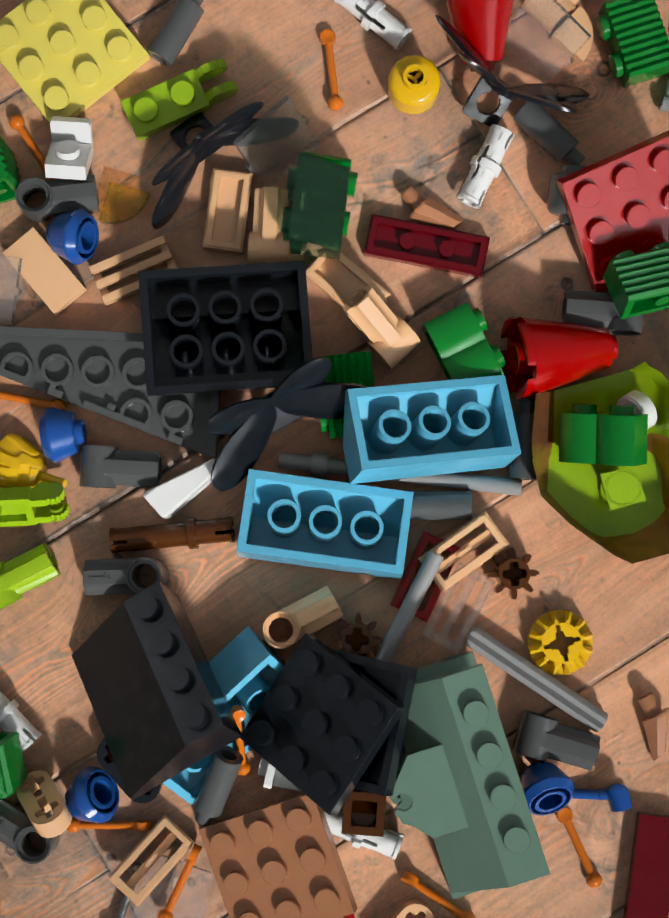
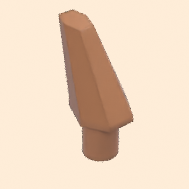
(430, 210)
(655, 724)

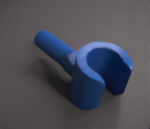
(617, 796)

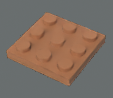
(279, 862)

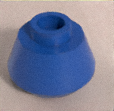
(73, 236)
(61, 434)
(546, 788)
(92, 796)

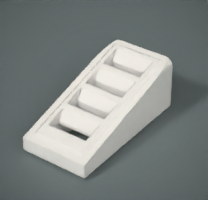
(179, 491)

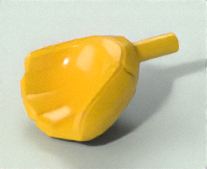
(23, 463)

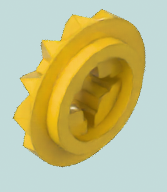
(543, 632)

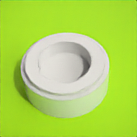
(642, 405)

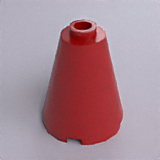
(483, 26)
(553, 353)

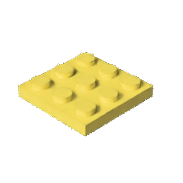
(67, 53)

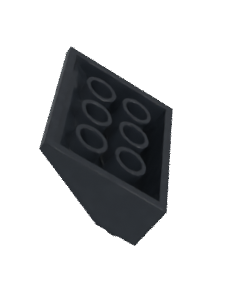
(224, 326)
(153, 690)

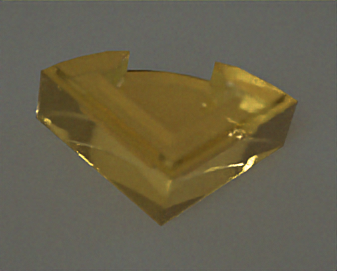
(122, 203)

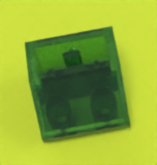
(318, 207)

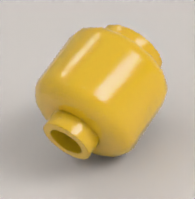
(423, 92)

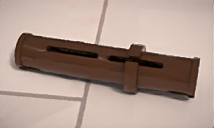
(187, 533)

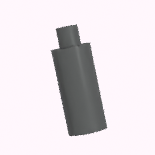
(175, 31)
(549, 133)
(522, 466)
(441, 505)
(217, 784)

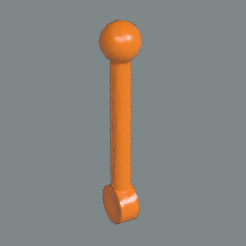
(327, 39)
(17, 123)
(57, 403)
(239, 716)
(565, 816)
(138, 825)
(413, 881)
(167, 912)

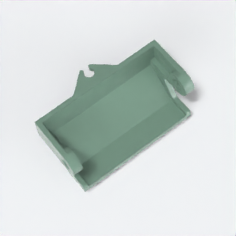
(463, 781)

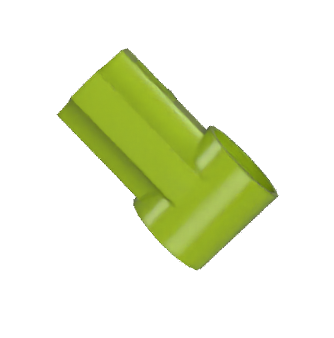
(26, 573)

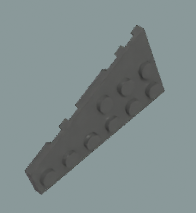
(107, 377)

